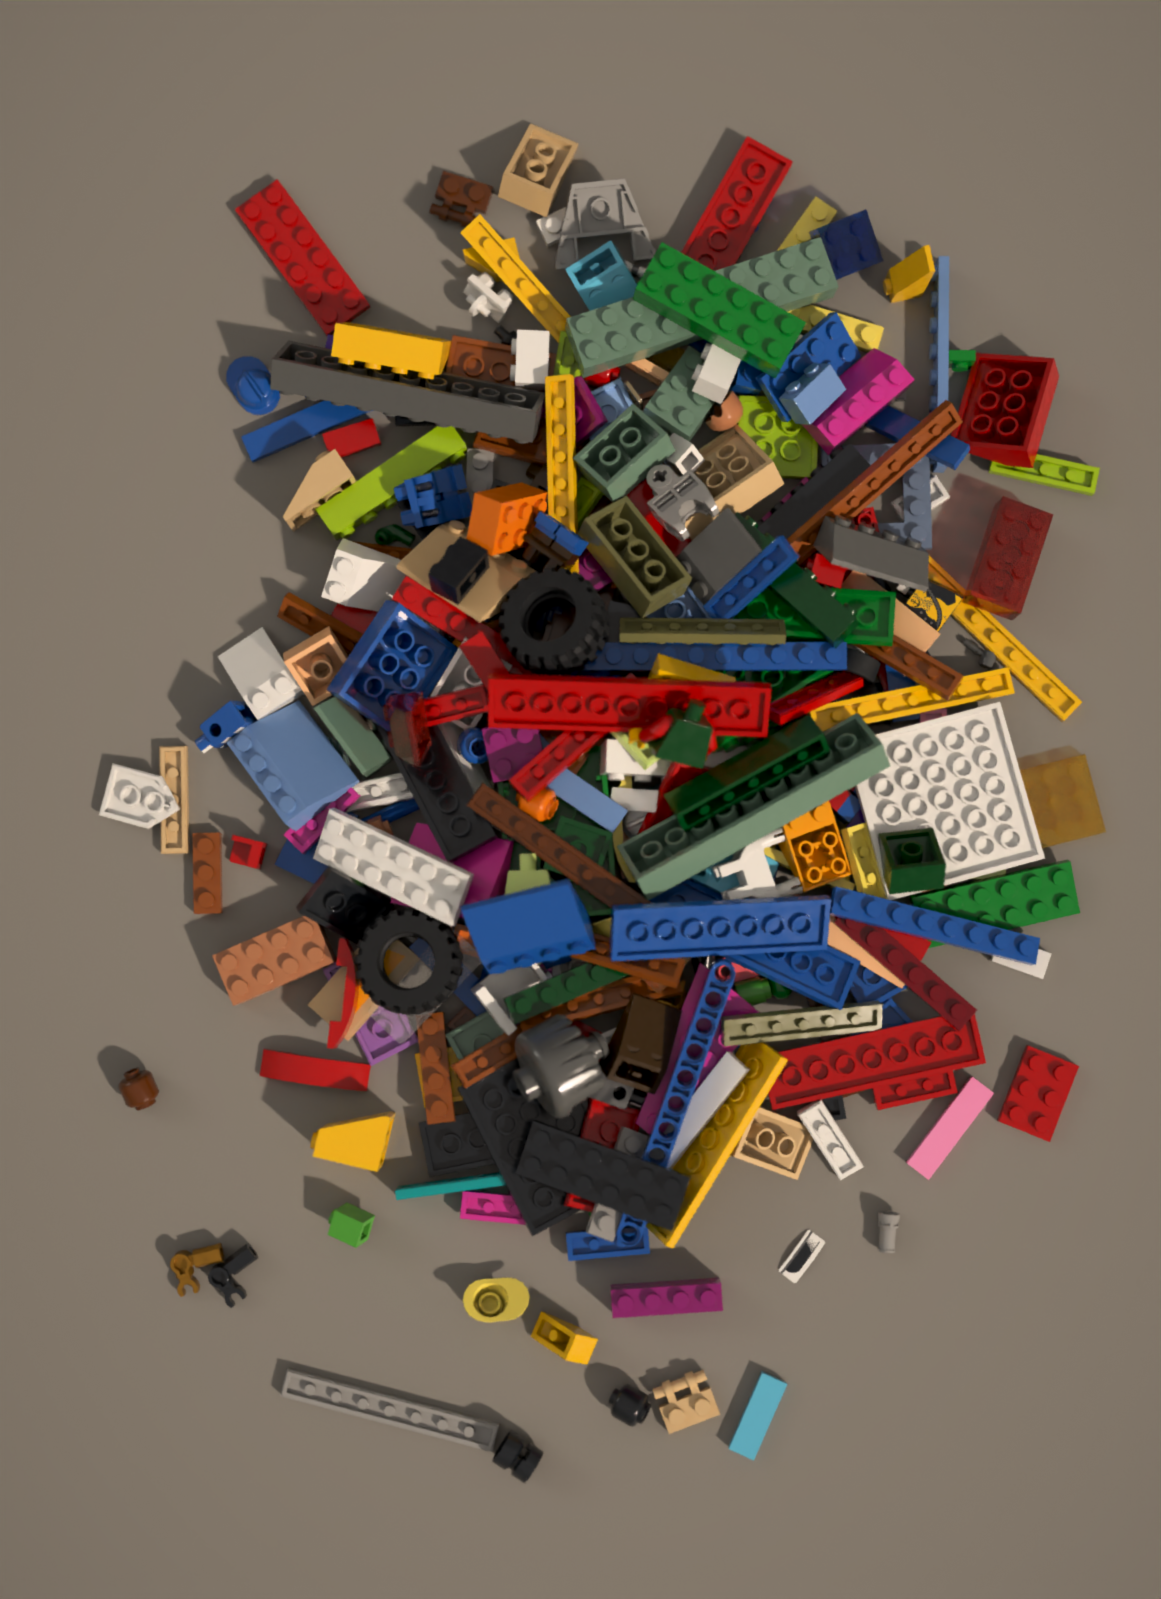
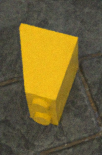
(355, 1141)

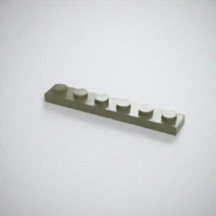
(702, 630)
(800, 1023)

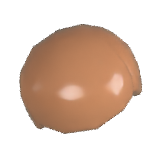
(727, 415)

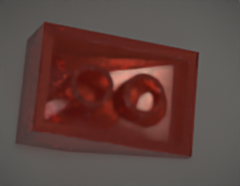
(408, 726)

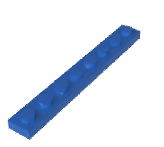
(934, 926)

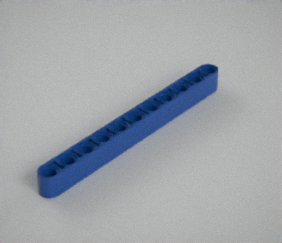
(682, 1089)

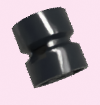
(510, 1449)

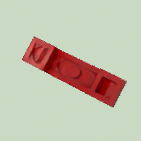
(339, 1029)
(315, 1070)

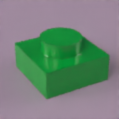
(961, 359)

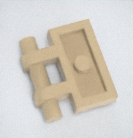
(688, 1409)

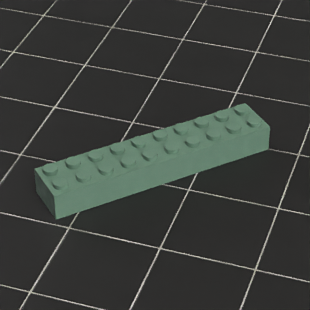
(632, 332)
(669, 856)

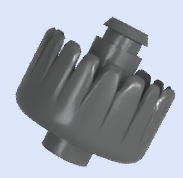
(558, 1066)

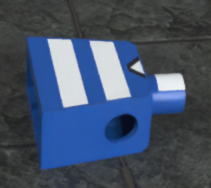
(224, 725)

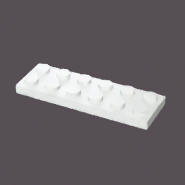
(393, 866)

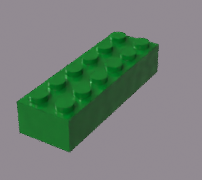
(718, 310)

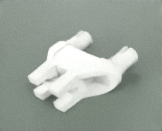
(754, 872)

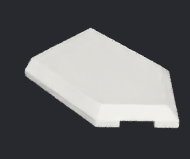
(137, 797)

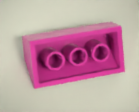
(869, 389)

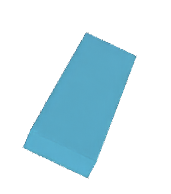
(757, 1415)

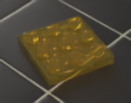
(1063, 801)

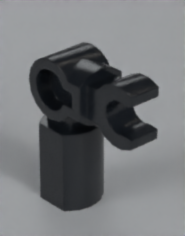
(221, 1276)

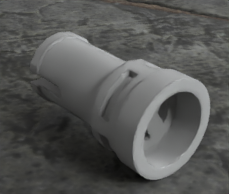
(888, 1224)

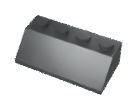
(873, 552)

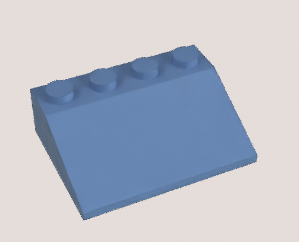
(293, 764)

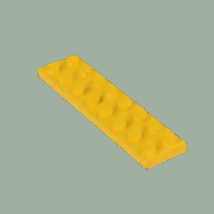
(720, 1136)

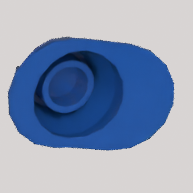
(251, 385)

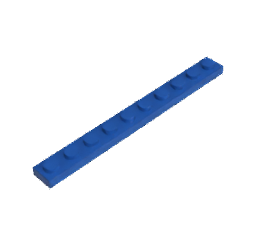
(724, 656)

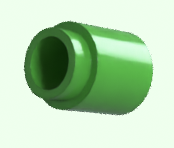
(753, 990)

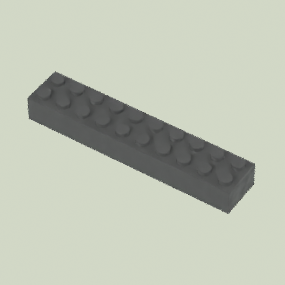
(444, 400)

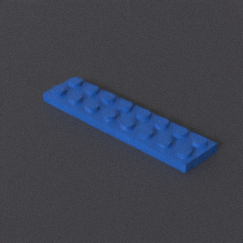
(719, 927)
(815, 973)

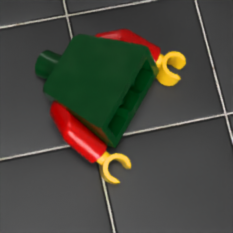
(679, 736)

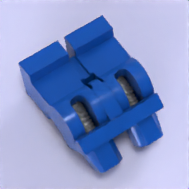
(435, 496)

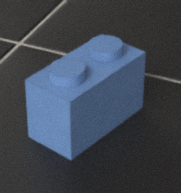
(812, 393)

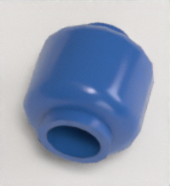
(469, 738)

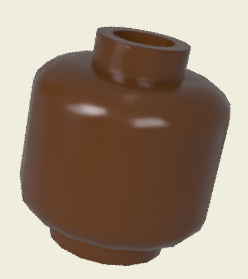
(138, 1089)

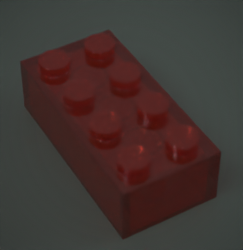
(1007, 558)

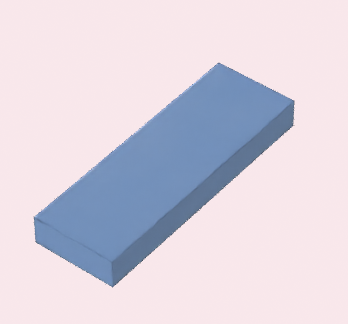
(588, 800)

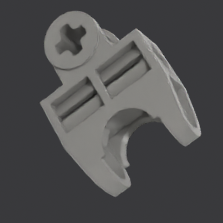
(678, 499)

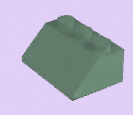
(355, 736)

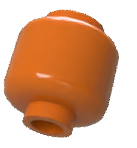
(541, 806)

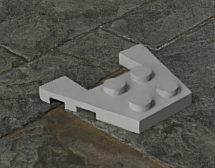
(601, 210)

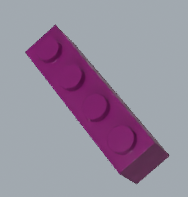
(666, 1297)

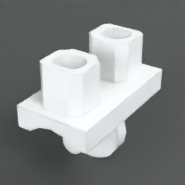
(484, 299)

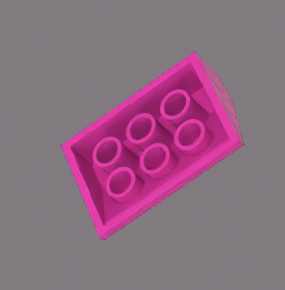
(487, 863)

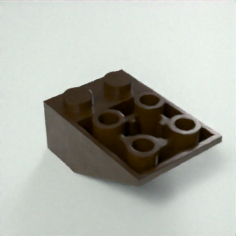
(642, 1044)

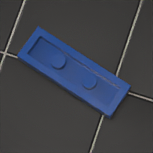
(587, 1246)

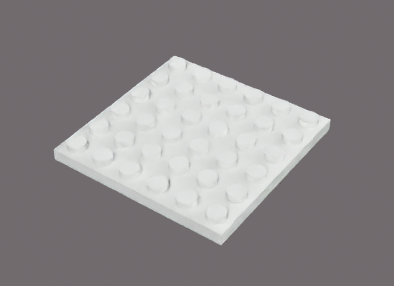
(960, 782)

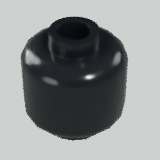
(629, 1405)

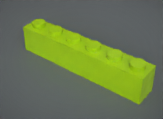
(375, 490)

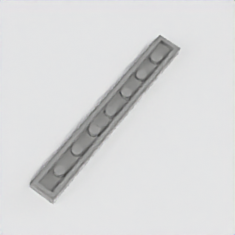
(389, 1409)

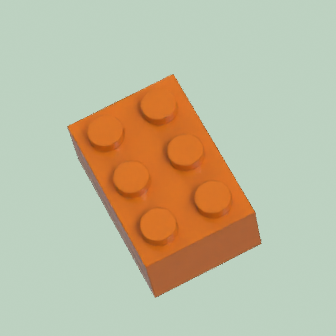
(505, 516)

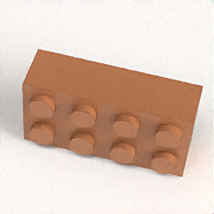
(274, 959)

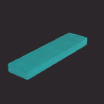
(449, 1186)

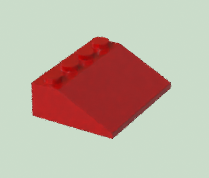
(1007, 407)

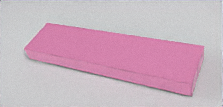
(949, 1127)

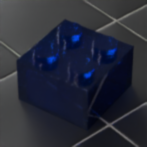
(849, 244)

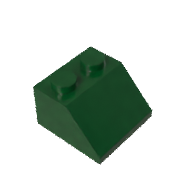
(912, 861)

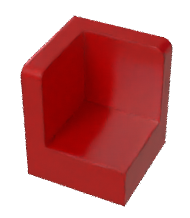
(248, 852)

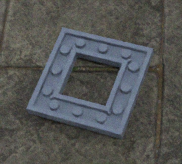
(916, 495)

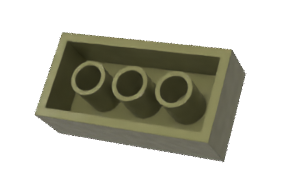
(634, 557)

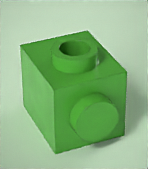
(350, 1224)

